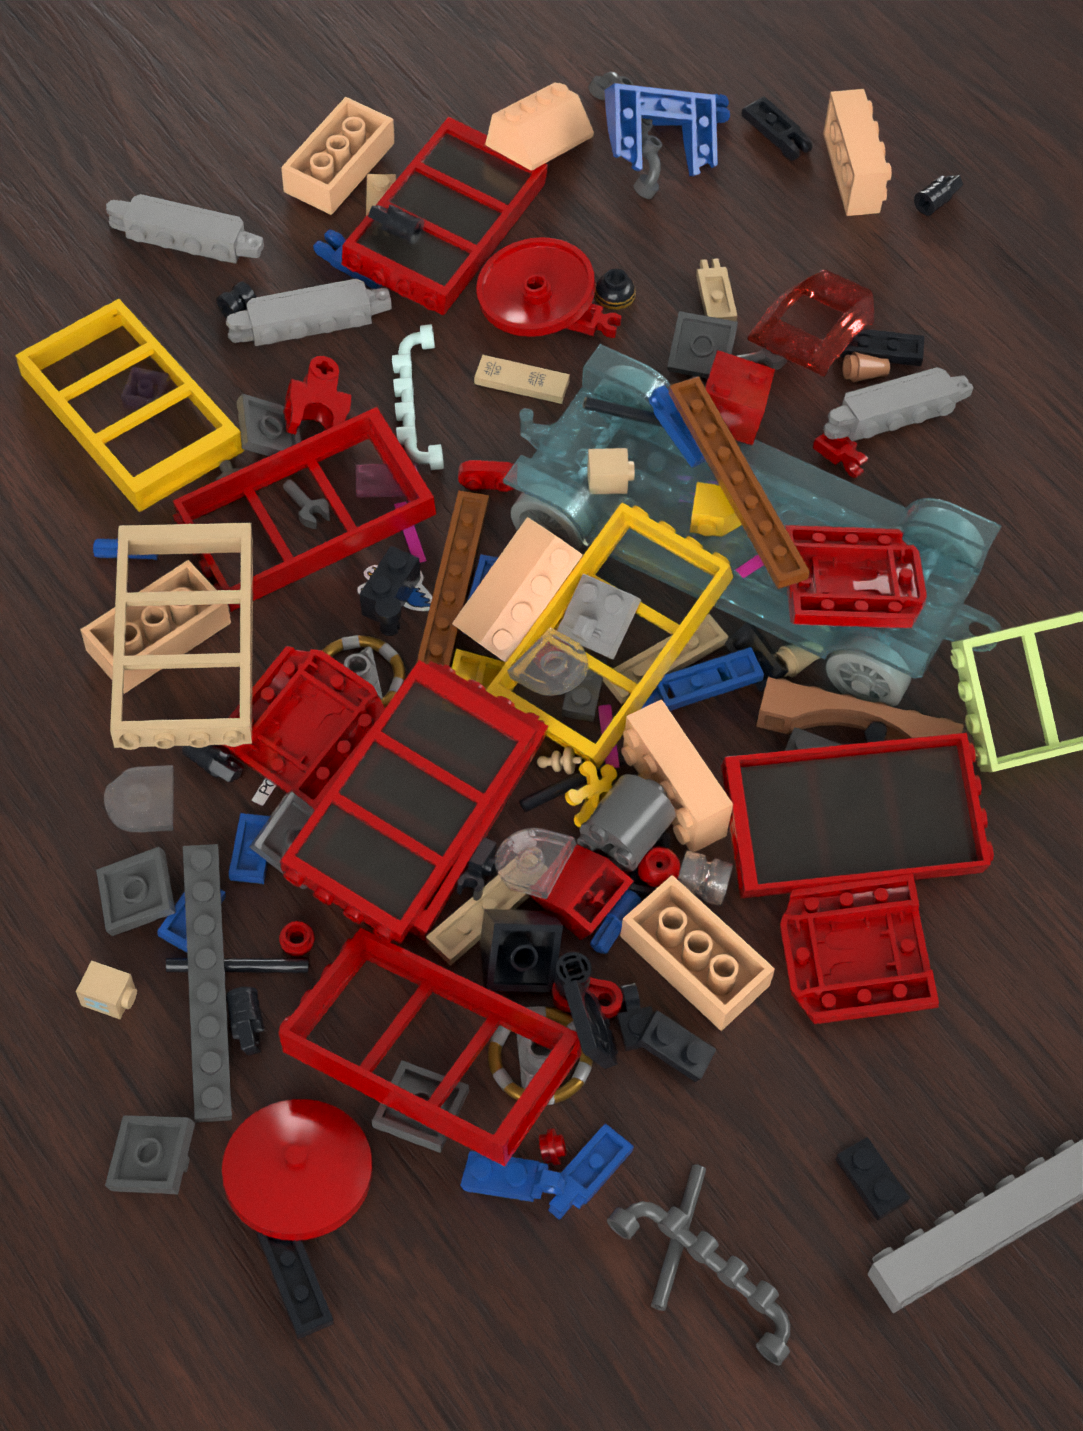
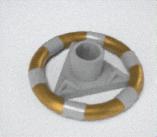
(364, 663)
(532, 1057)

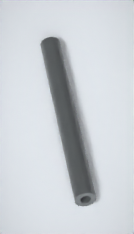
(675, 1248)

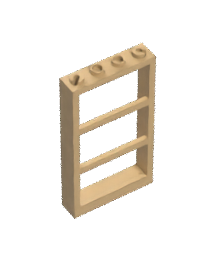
(183, 540)

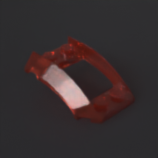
(803, 347)

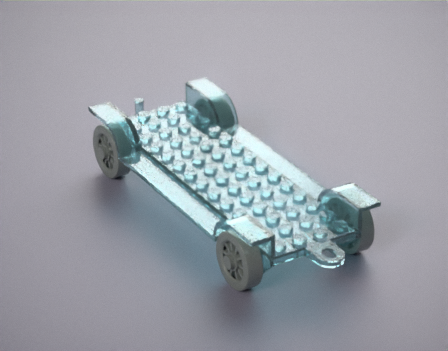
(864, 661)

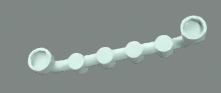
(405, 410)

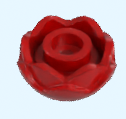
(654, 875)

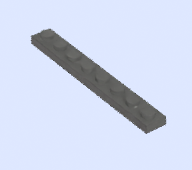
(206, 984)

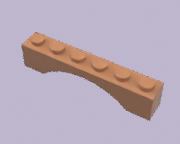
(803, 707)

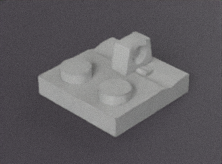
(598, 616)

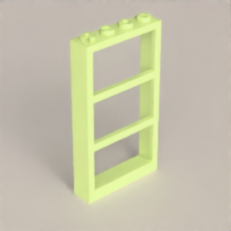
(970, 692)

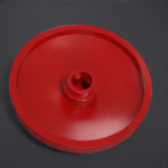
(536, 286)
(297, 1169)

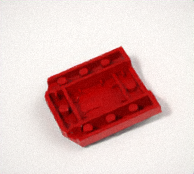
(856, 578)
(307, 722)
(857, 950)

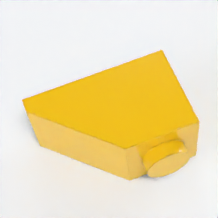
(712, 512)

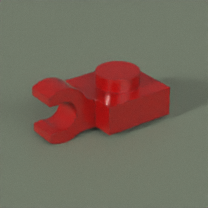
(842, 451)

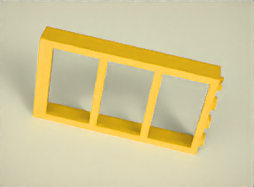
(171, 472)
(553, 614)

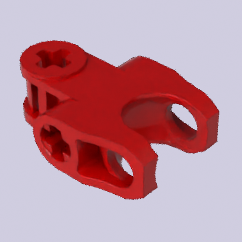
(316, 397)

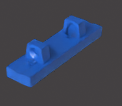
(708, 679)

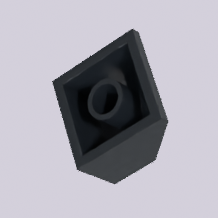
(519, 950)

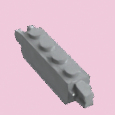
(184, 228)
(307, 312)
(896, 404)

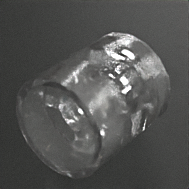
(705, 877)

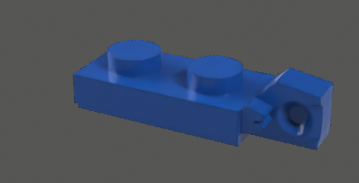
(675, 426)
(591, 1169)
(517, 1180)

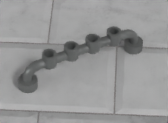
(646, 184)
(730, 1272)

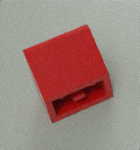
(585, 891)

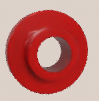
(293, 930)
(552, 1147)

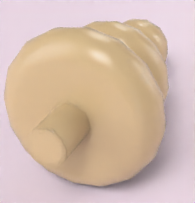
(568, 761)

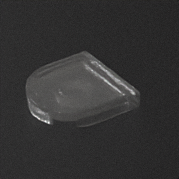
(551, 665)
(142, 799)
(533, 860)

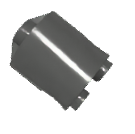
(628, 821)

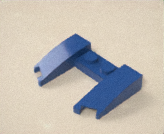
(695, 111)

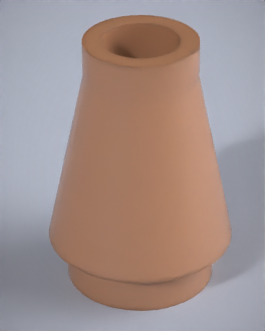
(864, 367)

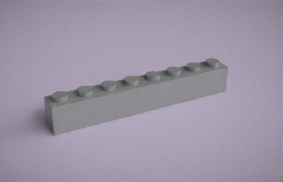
(979, 1229)

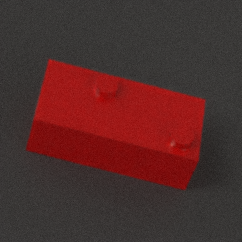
(739, 393)

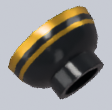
(615, 290)

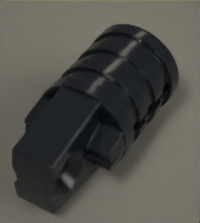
(937, 194)
(398, 222)
(215, 761)
(245, 1018)

